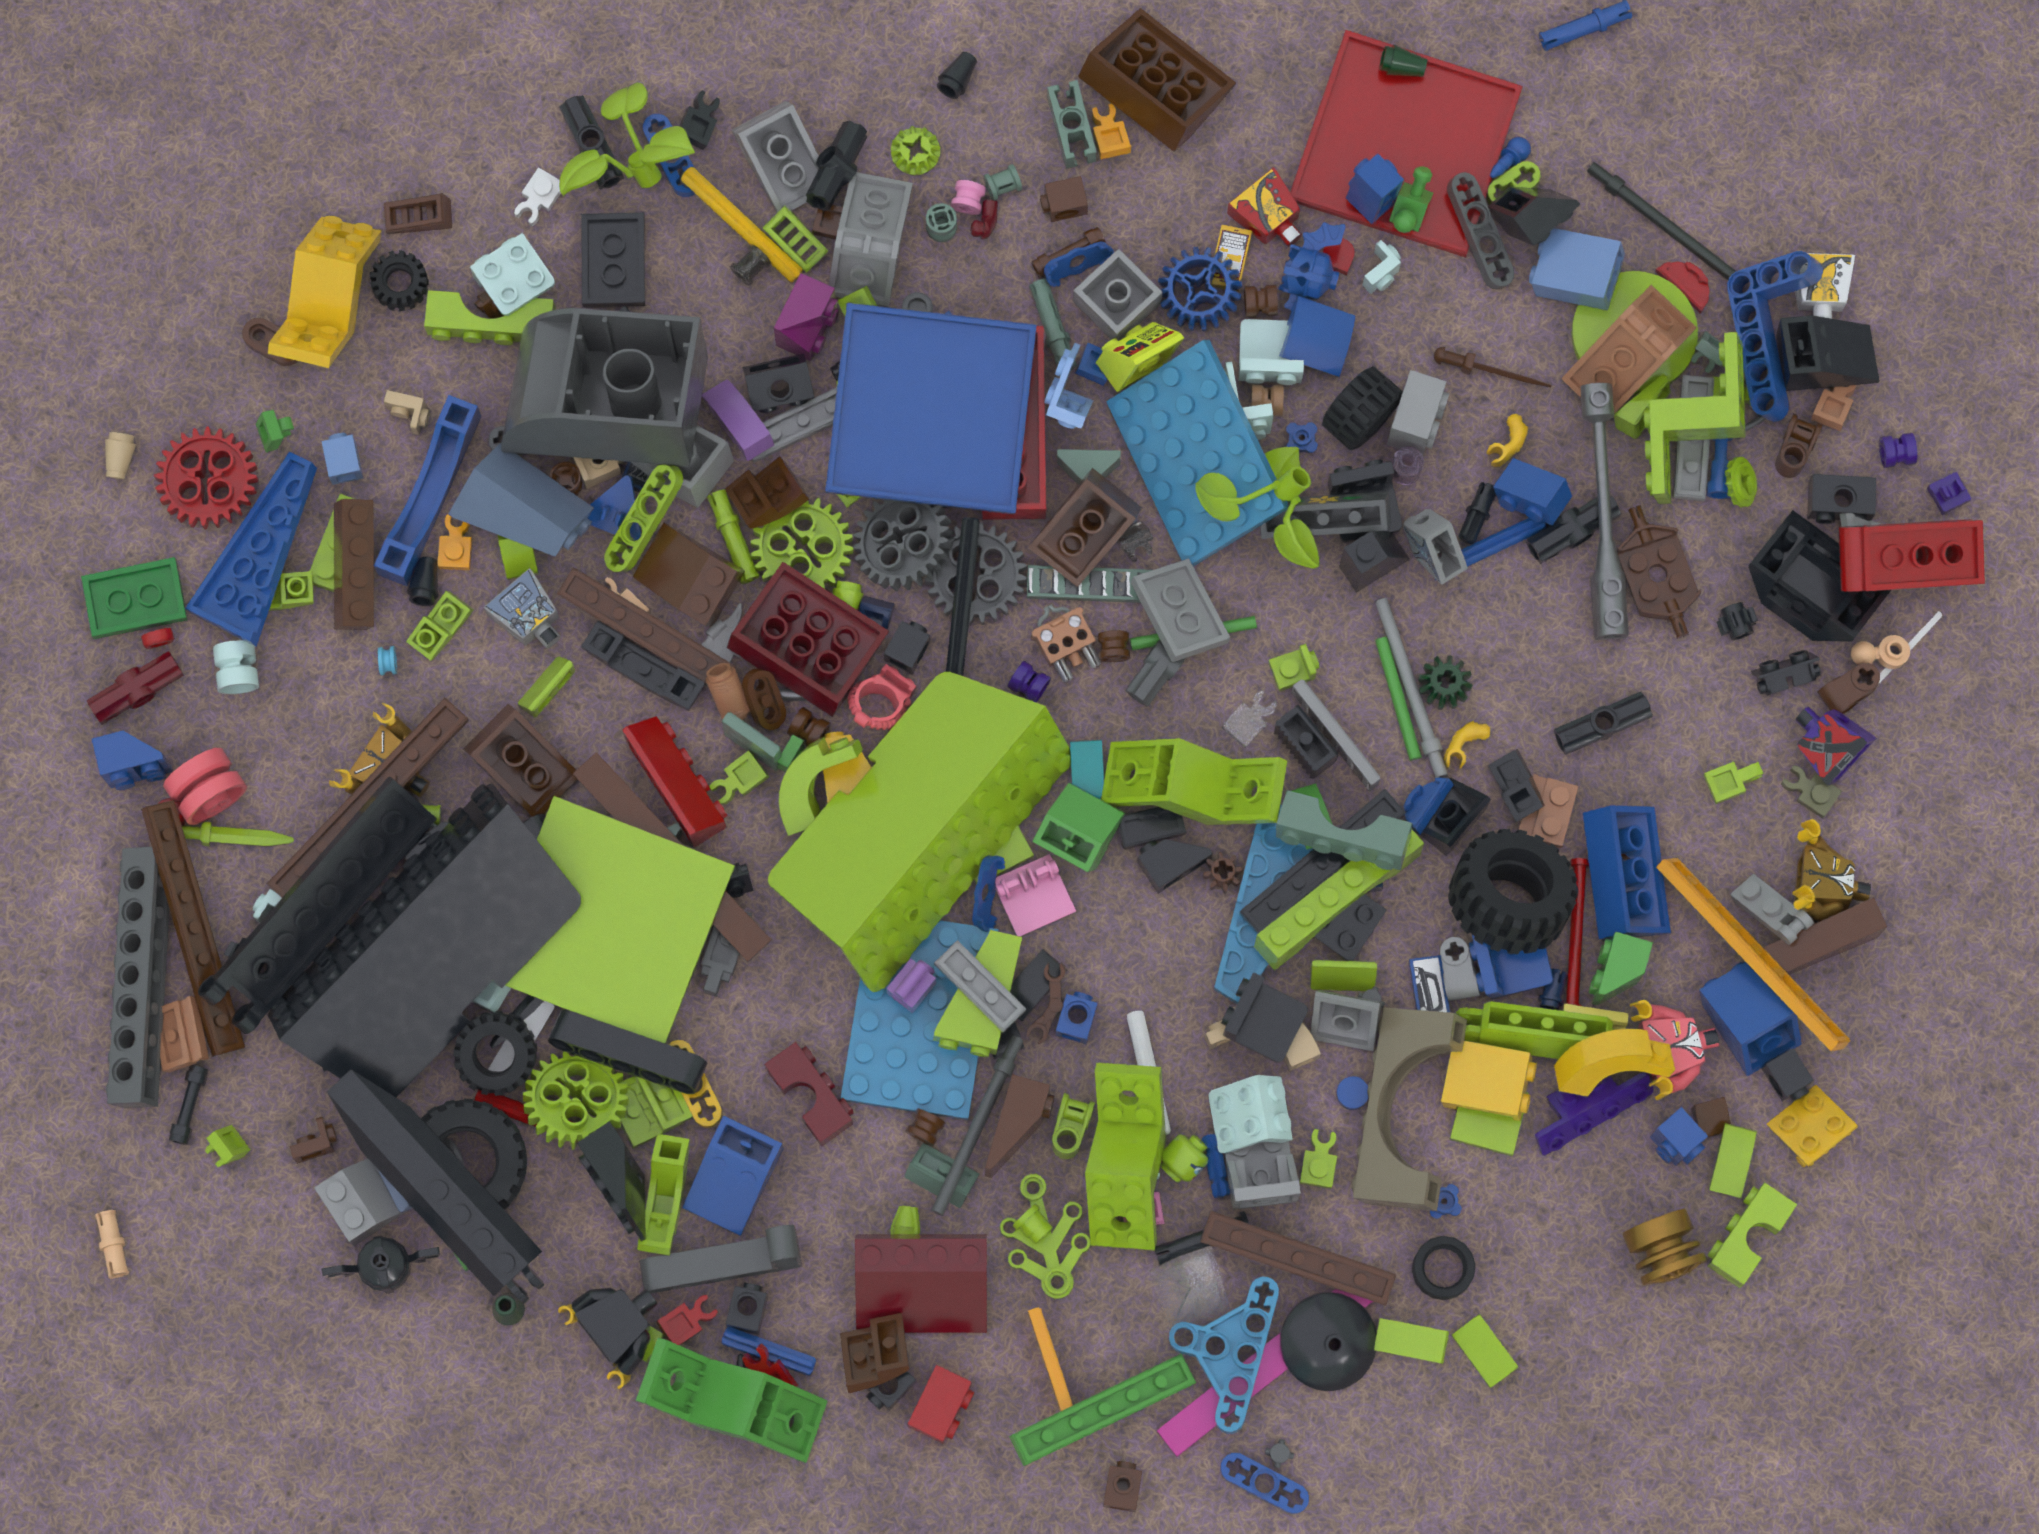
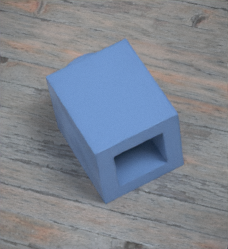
(342, 458)

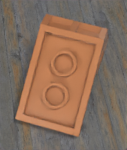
(1632, 347)

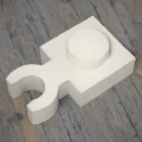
(541, 192)

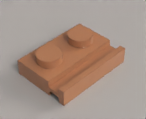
(1553, 818)
(182, 1035)

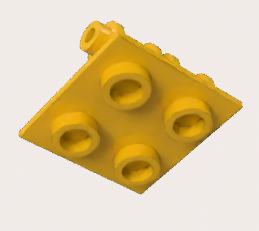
(1812, 1126)

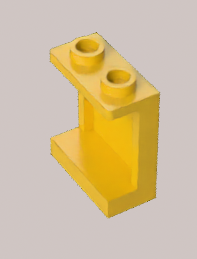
(1489, 1080)

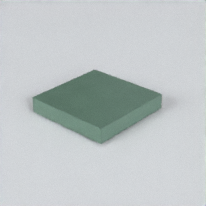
(751, 740)

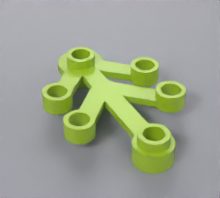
(1049, 1244)

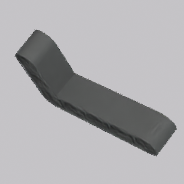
(723, 1262)

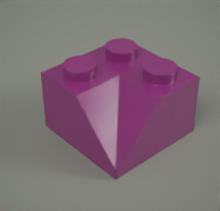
(806, 317)

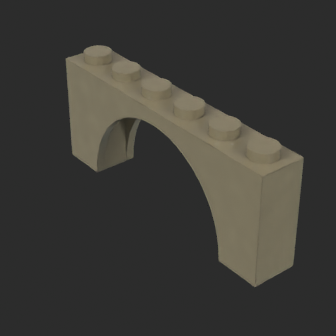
(1404, 1042)

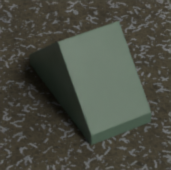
(1080, 462)

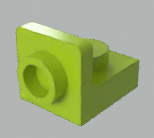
(1293, 667)

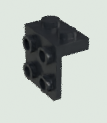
(1372, 478)
(1264, 1019)

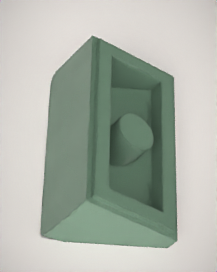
(930, 1170)

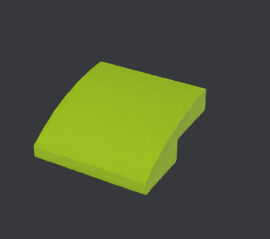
(651, 1110)

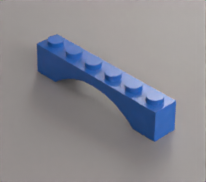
(445, 454)

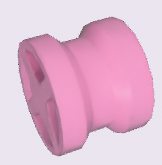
(968, 197)

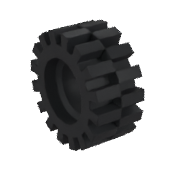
(393, 263)

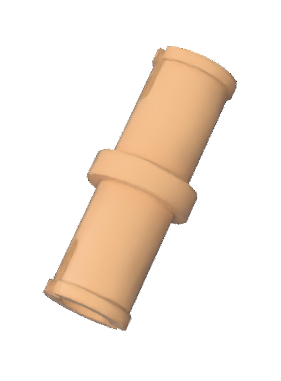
(112, 1244)

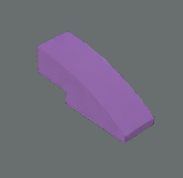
(738, 419)

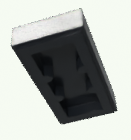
(1150, 825)

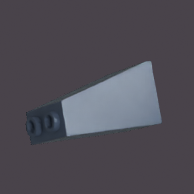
(521, 504)

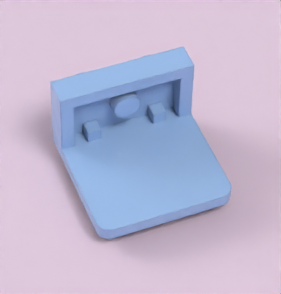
(1064, 405)

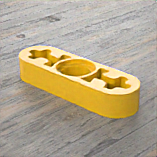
(710, 1101)

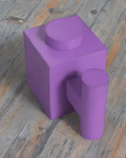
(912, 984)

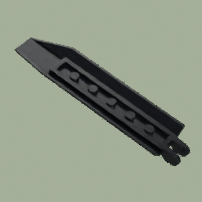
(436, 1185)

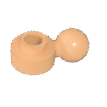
(1866, 652)

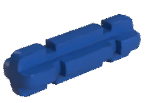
(1216, 1167)

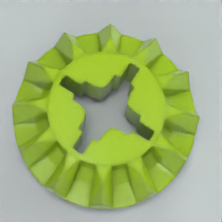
(920, 163)
(1741, 482)

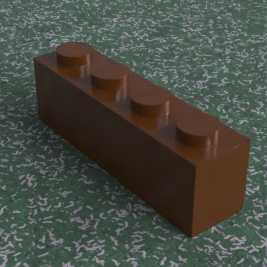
(353, 564)

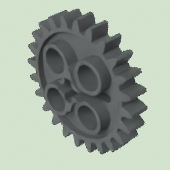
(902, 541)
(1004, 576)

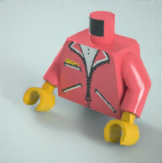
(1685, 1041)

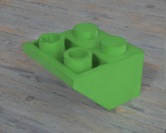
(1079, 827)
(1623, 965)

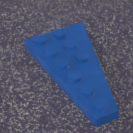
(247, 573)

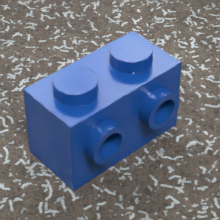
(1374, 187)
(1532, 492)
(1679, 1138)

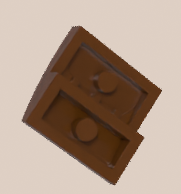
(767, 495)
(874, 1353)

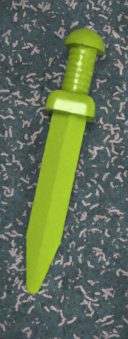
(209, 833)

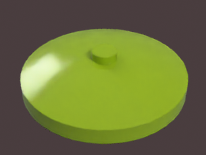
(1592, 322)

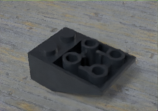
(1825, 353)
(616, 1176)

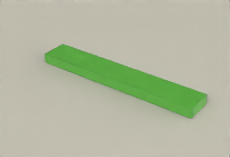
(1102, 1409)

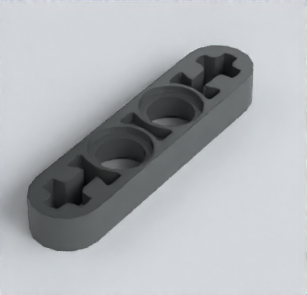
(1485, 229)

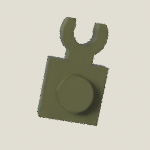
(1814, 792)

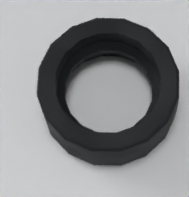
(1463, 1253)

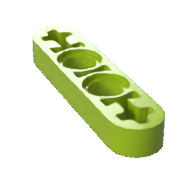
(640, 515)

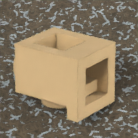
(594, 474)

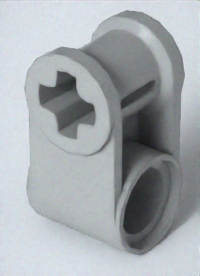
(1458, 975)

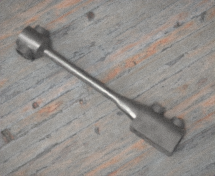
(1608, 581)

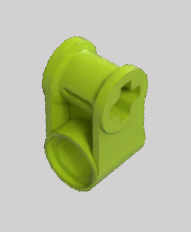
(1071, 1120)

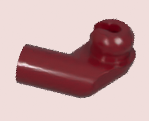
(988, 220)

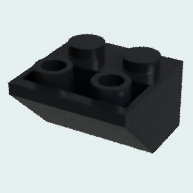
(1531, 212)

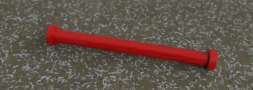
(1576, 933)

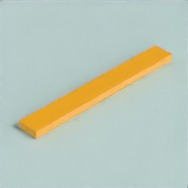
(1754, 954)

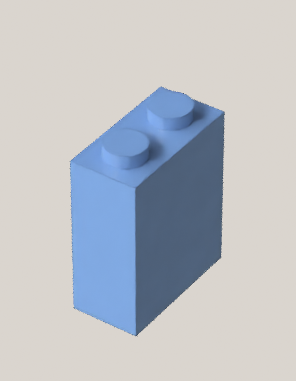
(1577, 268)

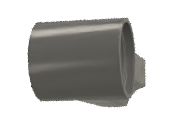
(1153, 675)

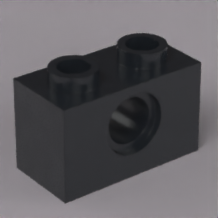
(762, 375)
(1857, 490)

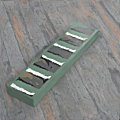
(1099, 585)

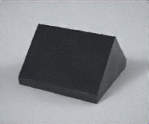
(1455, 816)

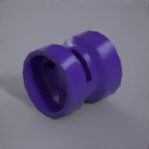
(1898, 450)
(1029, 682)

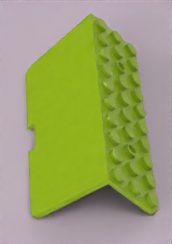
(921, 820)

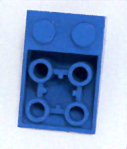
(732, 1175)

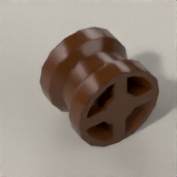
(1114, 646)
(925, 1127)

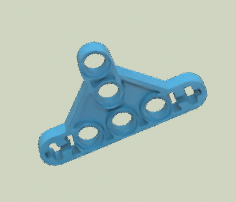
(1226, 1366)

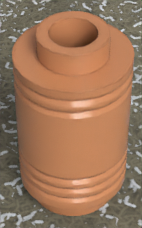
(727, 690)

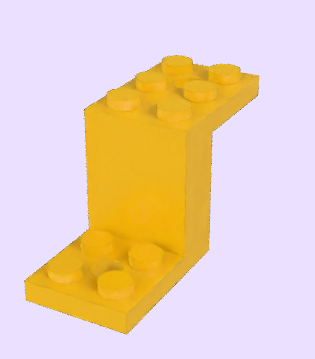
(324, 291)

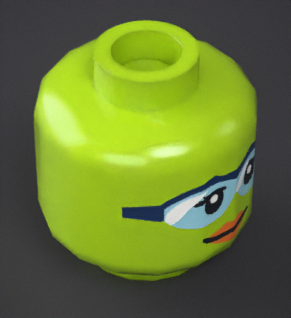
(1184, 1158)

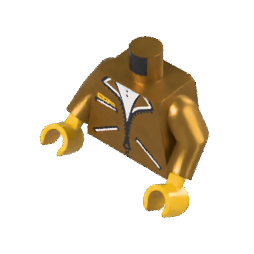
(377, 750)
(1824, 877)

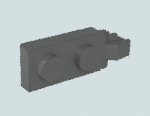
(718, 961)

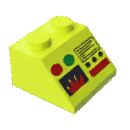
(1137, 354)

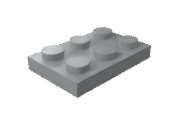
(1180, 610)

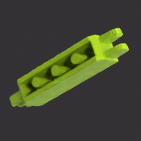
(1530, 1029)

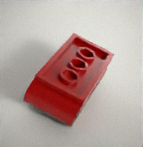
(1886, 555)

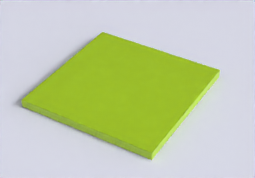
(637, 922)

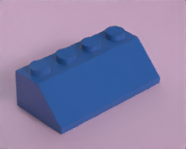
(1631, 891)

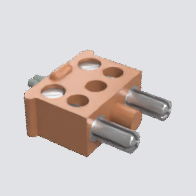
(1061, 629)

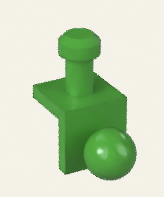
(1412, 202)

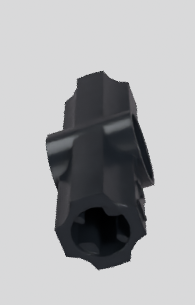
(584, 126)
(836, 165)
(1568, 530)
(1620, 714)

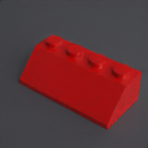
(675, 780)

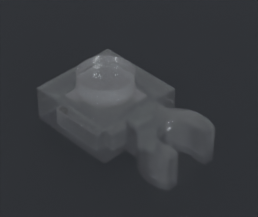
(1246, 722)

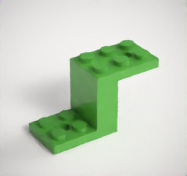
(731, 1400)

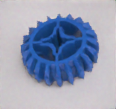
(1223, 302)

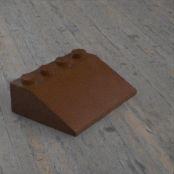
(1156, 79)

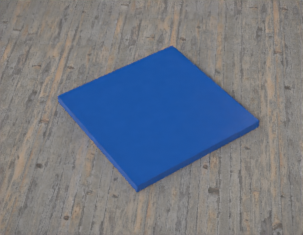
(931, 408)

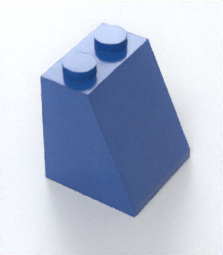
(1750, 1017)

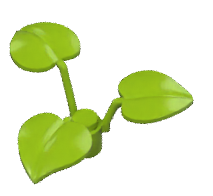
(663, 146)
(1293, 537)

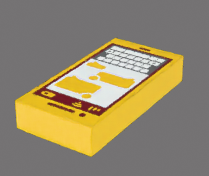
(1234, 245)

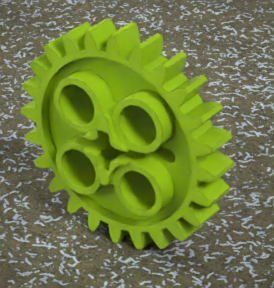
(823, 530)
(553, 1115)

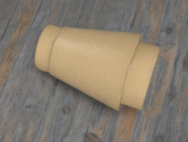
(119, 452)

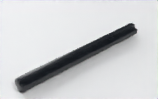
(962, 595)

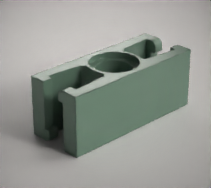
(1075, 113)

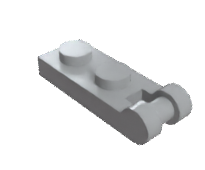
(1771, 909)

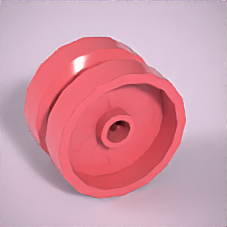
(204, 786)

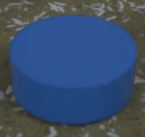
(1352, 1093)

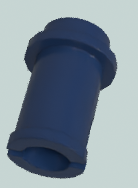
(1553, 993)

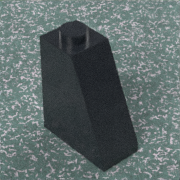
(1371, 558)

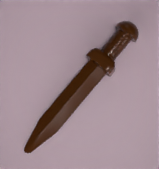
(1467, 363)

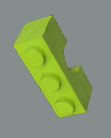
(1733, 1257)

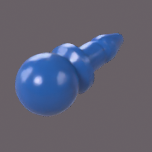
(1517, 150)

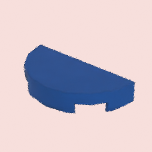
(1425, 801)

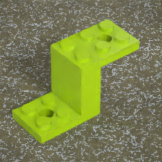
(1695, 418)
(1194, 781)
(1125, 1156)

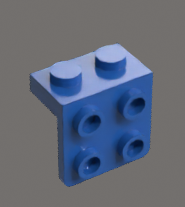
(1510, 973)

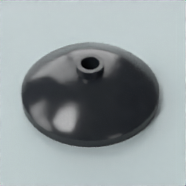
(1307, 1338)

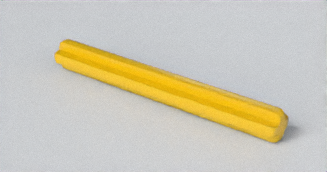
(741, 223)

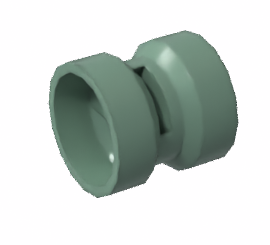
(942, 228)

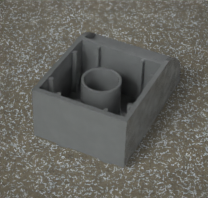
(607, 386)

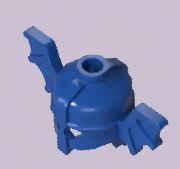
(1308, 270)

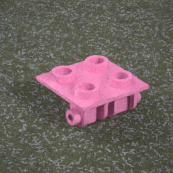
(1034, 895)

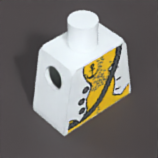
(1831, 290)

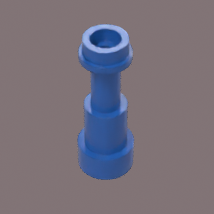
(1716, 486)

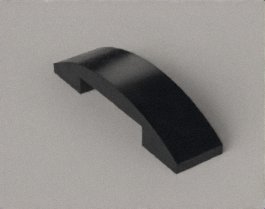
(642, 667)

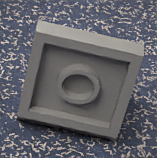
(870, 236)
(1262, 1175)

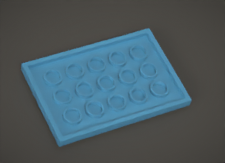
(1189, 425)
(894, 1052)

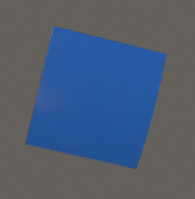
(1318, 335)

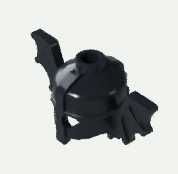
(395, 1268)

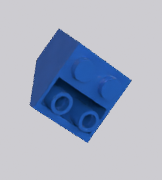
(127, 760)

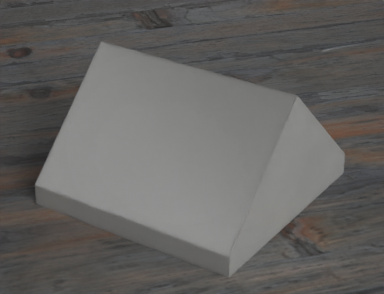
(1345, 1020)

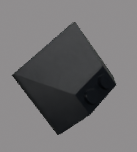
(1802, 583)

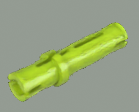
(728, 524)

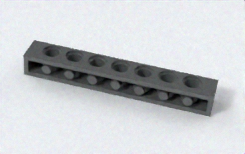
(149, 989)

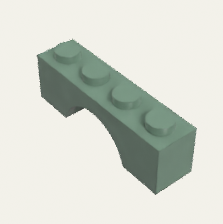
(1379, 843)

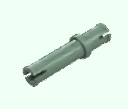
(1056, 336)

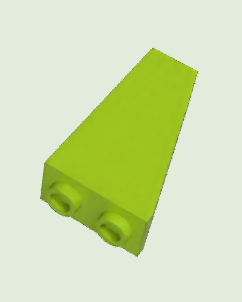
(962, 1021)

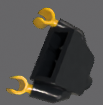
(614, 1326)

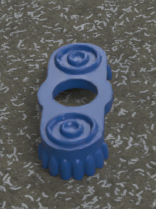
(1060, 267)
(982, 914)

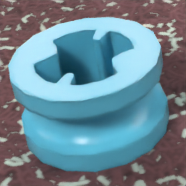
(387, 660)

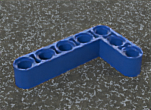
(1761, 326)

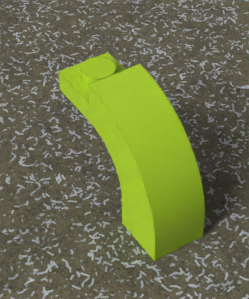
(797, 792)
(665, 1193)

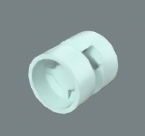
(235, 666)

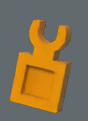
(1110, 135)
(455, 549)

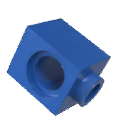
(1070, 1030)

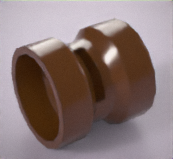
(1263, 300)
(567, 475)
(808, 727)

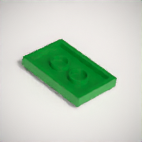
(134, 598)

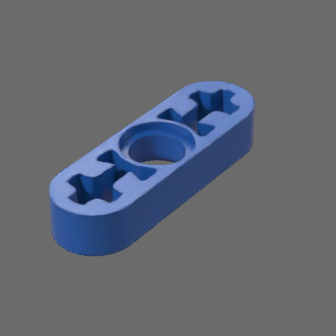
(673, 178)
(1261, 1469)

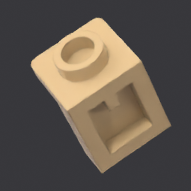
(405, 405)

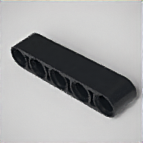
(627, 1052)

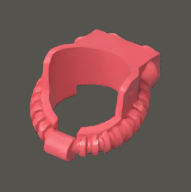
(889, 684)

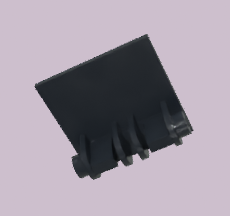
(1352, 927)

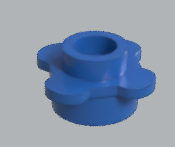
(1308, 431)
(1452, 1206)

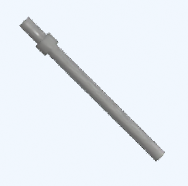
(1431, 746)

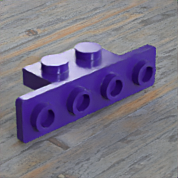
(1582, 1113)

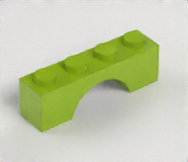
(450, 318)

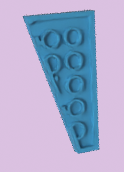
(1265, 863)

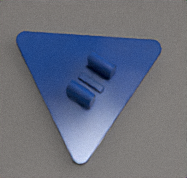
(613, 507)

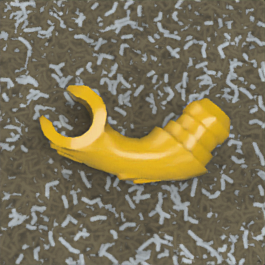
(1517, 435)
(1468, 732)

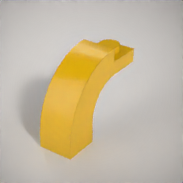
(1610, 1053)

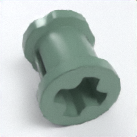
(1002, 182)

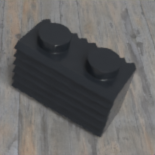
(1305, 742)

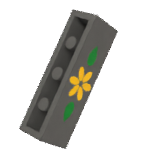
(1338, 514)

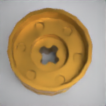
(1664, 1247)

